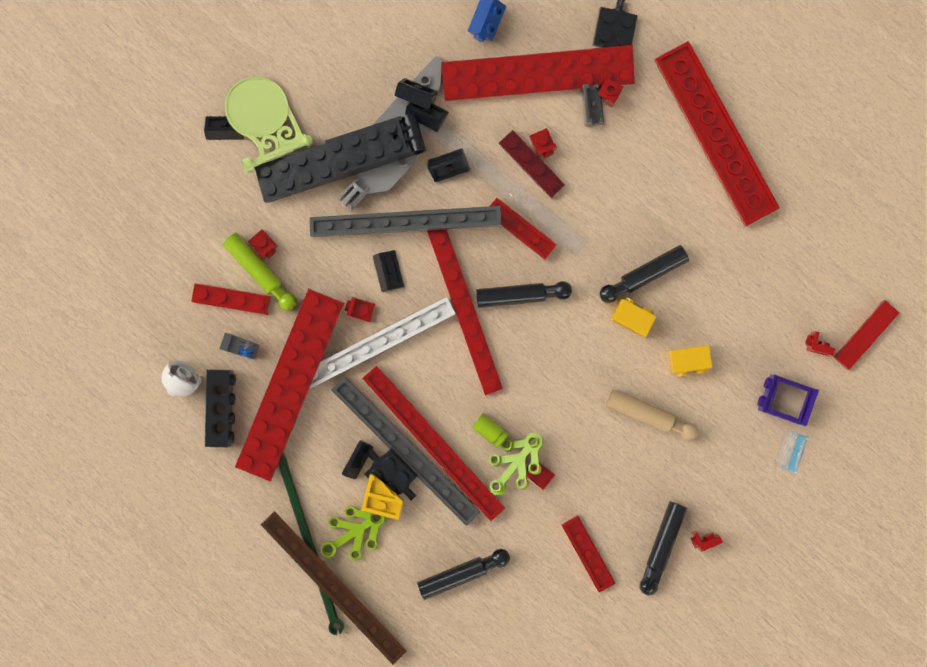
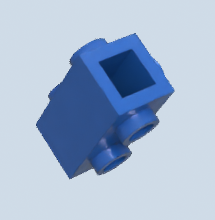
(486, 19)

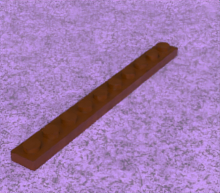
(333, 587)

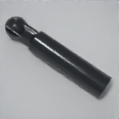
(645, 274)
(521, 294)
(662, 547)
(462, 574)

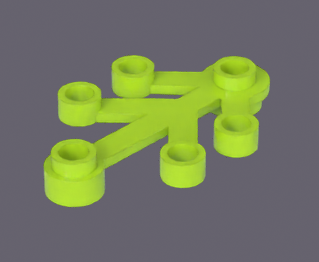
(517, 461)
(356, 531)

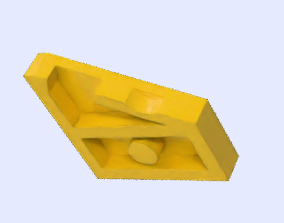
(381, 499)

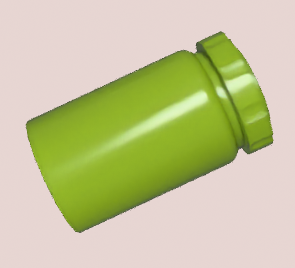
(490, 430)

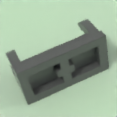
(592, 105)

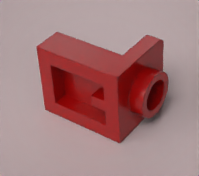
(610, 91)
(543, 143)
(263, 244)
(360, 309)
(821, 347)
(541, 479)
(709, 541)

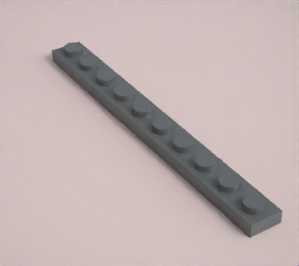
(405, 221)
(406, 450)

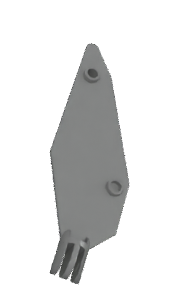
(386, 176)

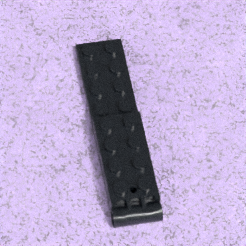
(341, 157)

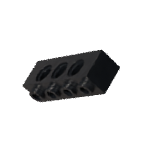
(213, 398)

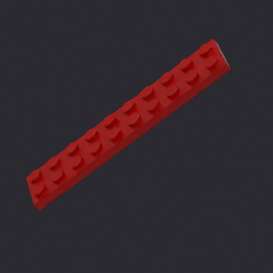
(537, 72)
(716, 133)
(289, 385)

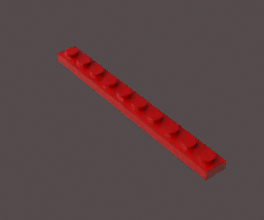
(465, 311)
(433, 443)

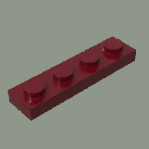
(531, 164)

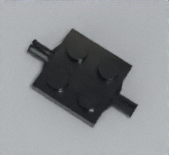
(614, 27)
(392, 471)

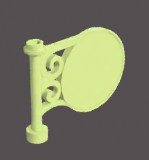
(259, 110)

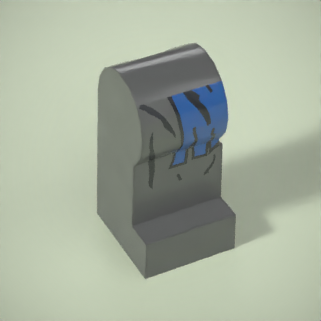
(239, 346)

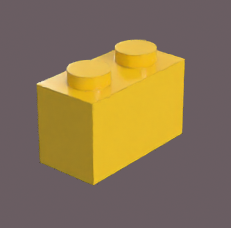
(633, 317)
(690, 359)

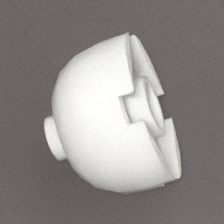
(180, 379)

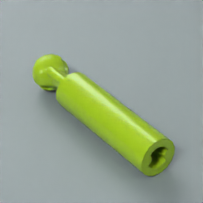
(259, 271)

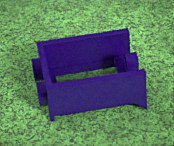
(765, 400)

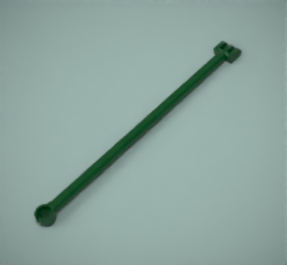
(307, 538)

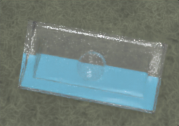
(791, 451)

